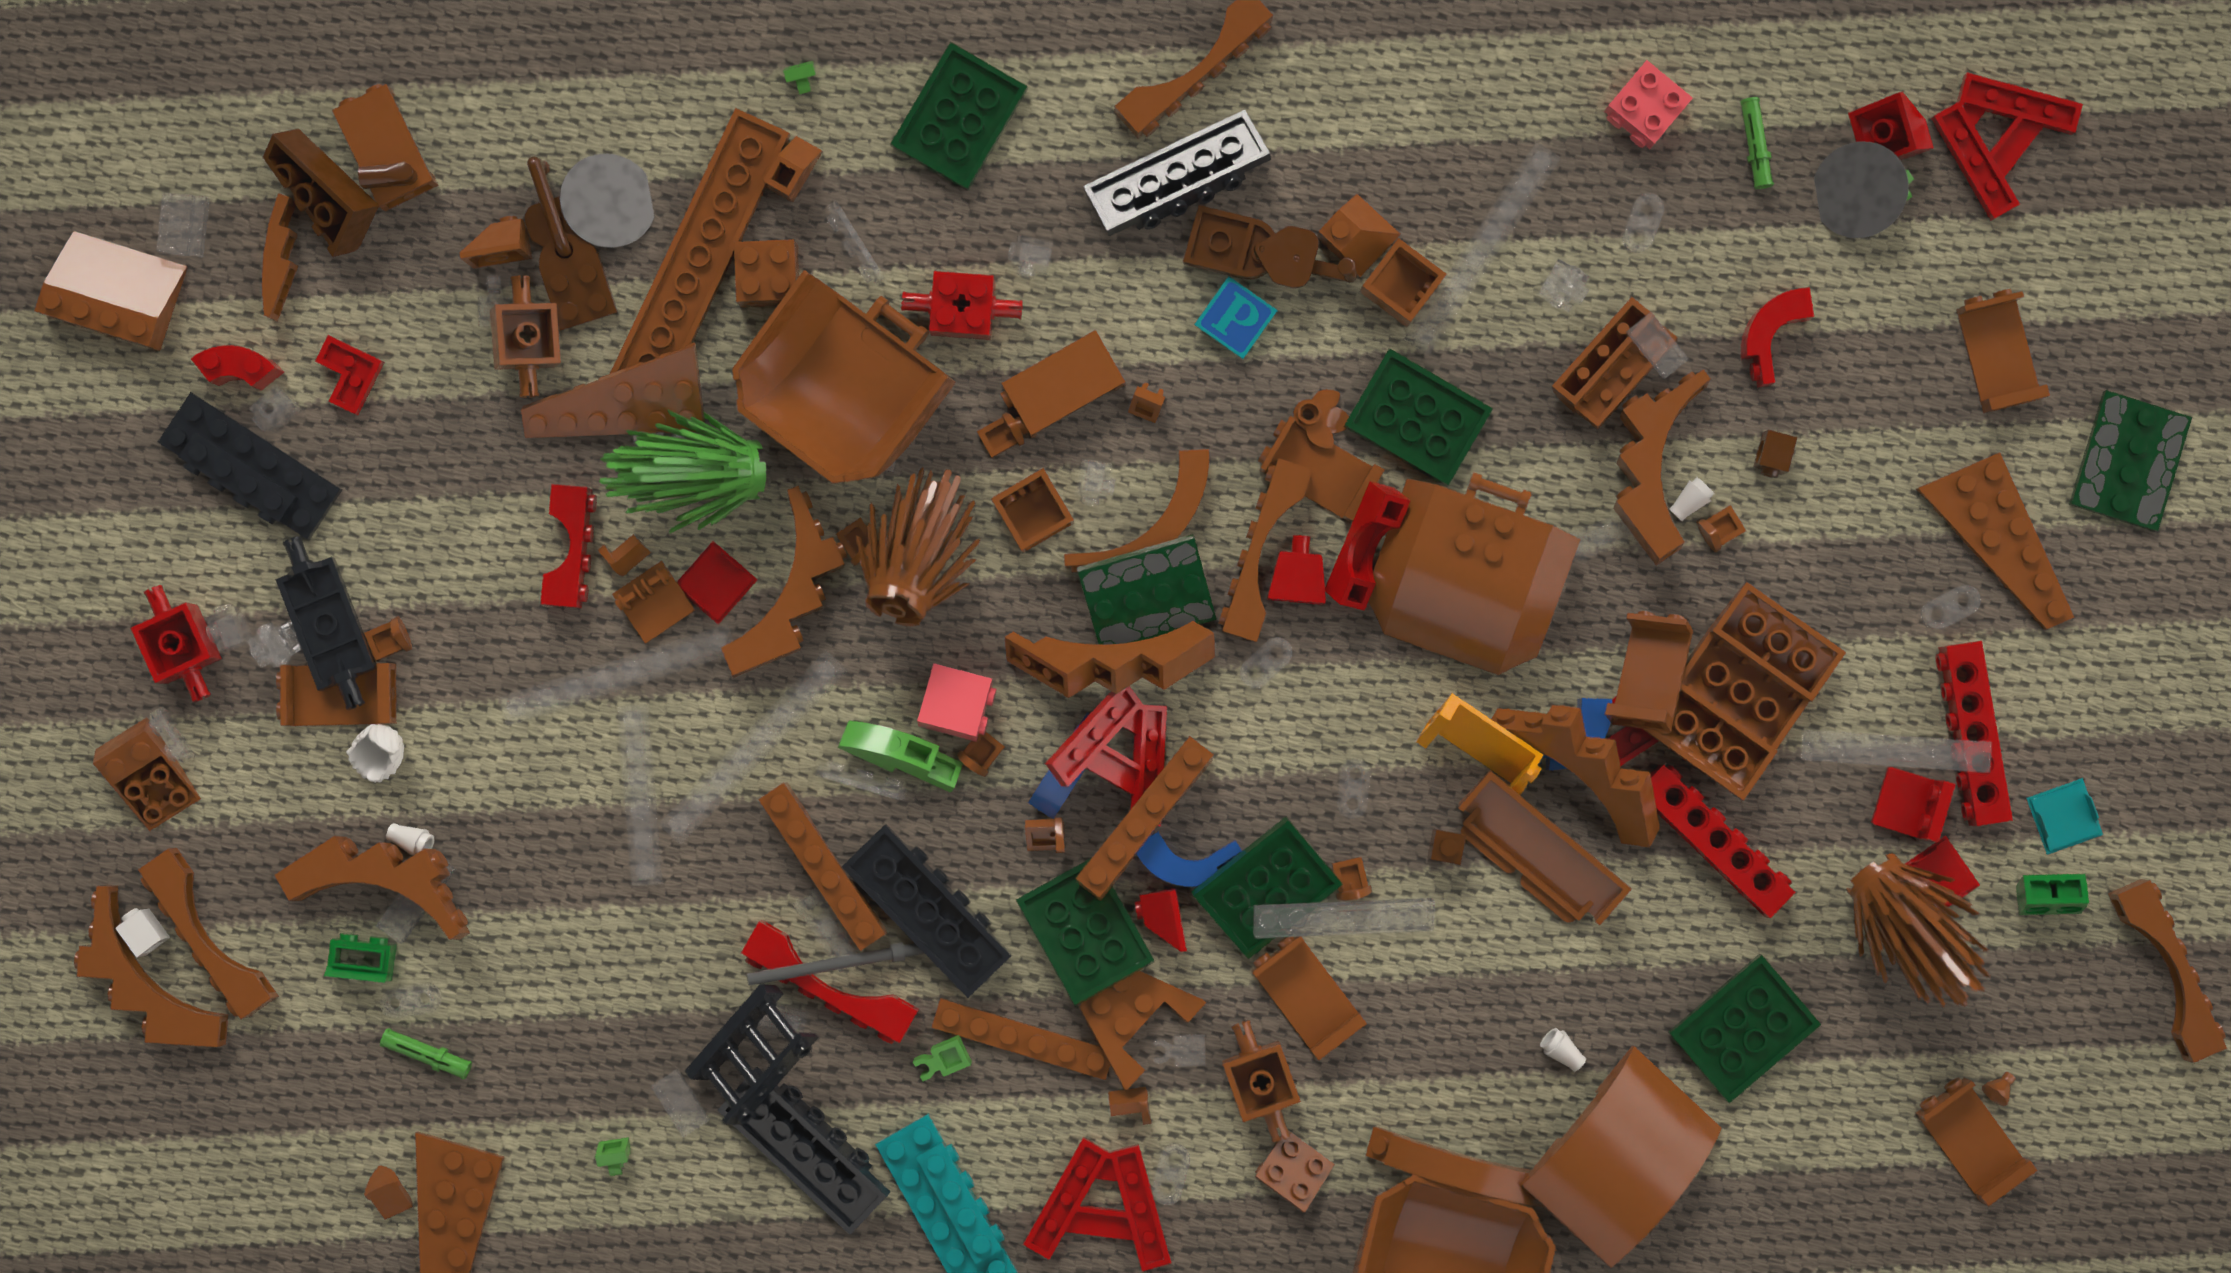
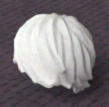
(376, 752)

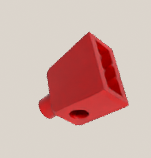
(1298, 575)

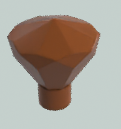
(1999, 1089)

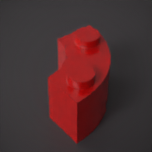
(236, 363)

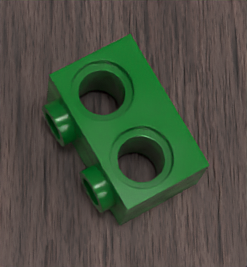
(2052, 894)

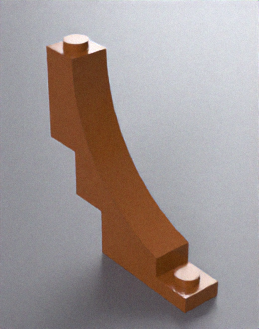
(1074, 666)

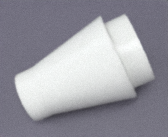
(1692, 498)
(409, 838)
(1561, 1048)

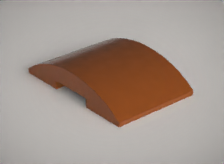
(1747, 689)
(1624, 1159)

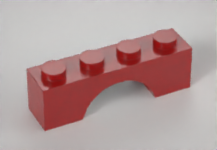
(1352, 574)
(566, 584)

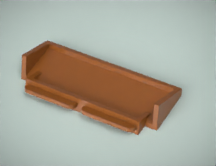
(1551, 861)

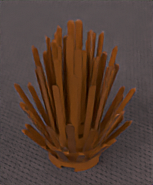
(907, 565)
(1915, 928)

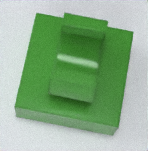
(800, 73)
(614, 1154)

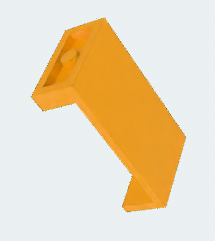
(1484, 742)

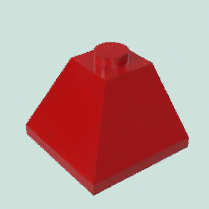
(1893, 124)
(1162, 916)

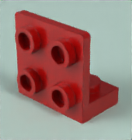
(1913, 804)

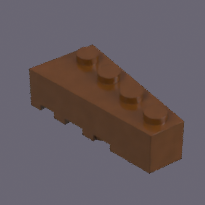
(322, 189)

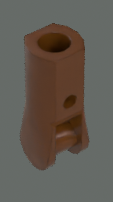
(386, 175)

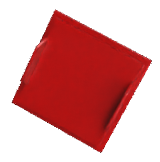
(716, 582)
(1945, 860)

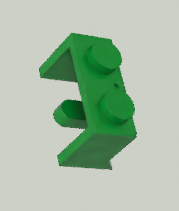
(380, 974)

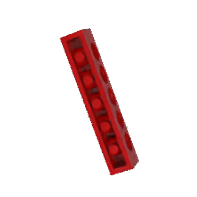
(1971, 656)
(1777, 886)

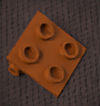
(653, 602)
(1294, 1171)

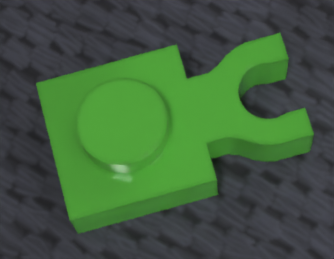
(946, 1056)

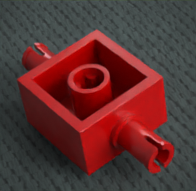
(949, 290)
(160, 634)

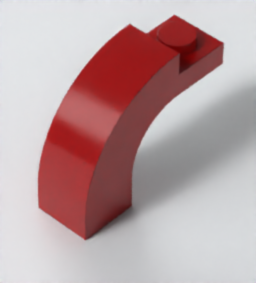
(1756, 341)

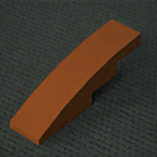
(277, 269)

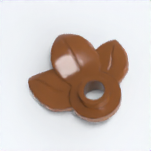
(1327, 418)

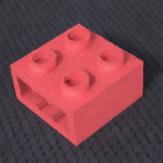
(1647, 105)
(956, 702)

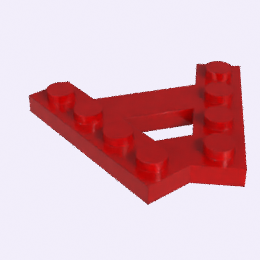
(1985, 168)
(1089, 750)
(1066, 1214)

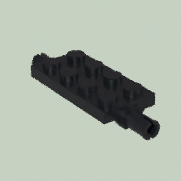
(325, 623)

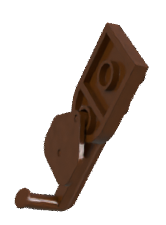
(1228, 245)
(573, 283)

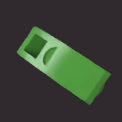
(900, 750)

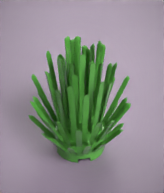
(681, 467)

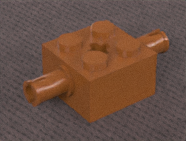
(513, 352)
(1279, 1088)

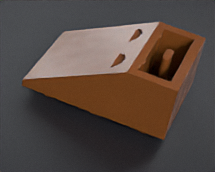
(145, 775)

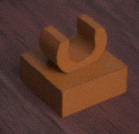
(1146, 403)

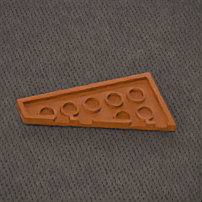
(623, 400)
(1994, 524)
(453, 1201)

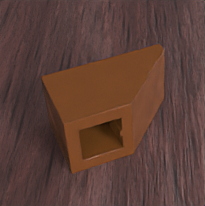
(792, 168)

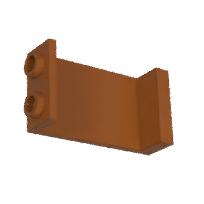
(381, 137)
(1999, 351)
(1061, 384)
(1336, 477)
(1651, 672)
(306, 706)
(1307, 996)
(1974, 1141)

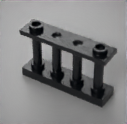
(726, 1045)

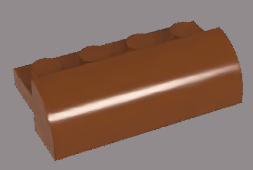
(1606, 369)

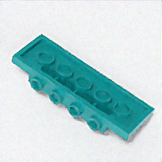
(944, 1200)

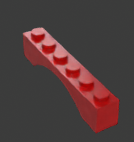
(885, 1013)

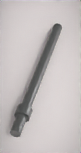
(895, 952)

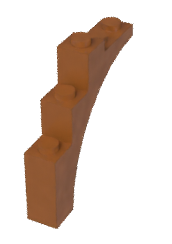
(1644, 506)
(813, 559)
(1596, 762)
(416, 878)
(134, 990)

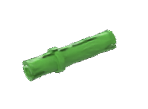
(1757, 146)
(435, 1057)

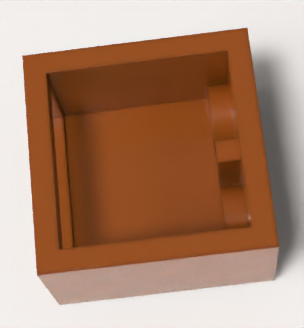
(764, 271)
(1402, 282)
(1033, 510)

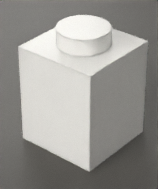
(142, 931)

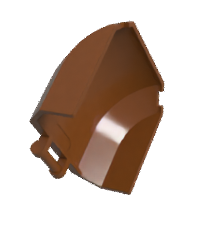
(838, 382)
(1471, 575)
(1450, 1230)

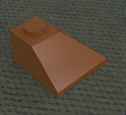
(1358, 234)
(499, 244)

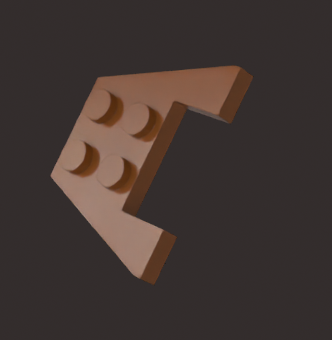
(1124, 1009)

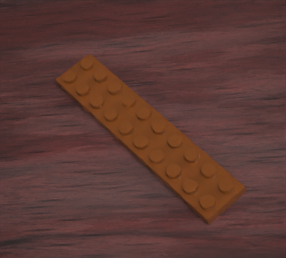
(705, 240)

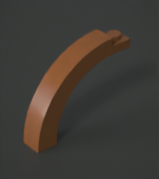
(1175, 519)
(1449, 1167)

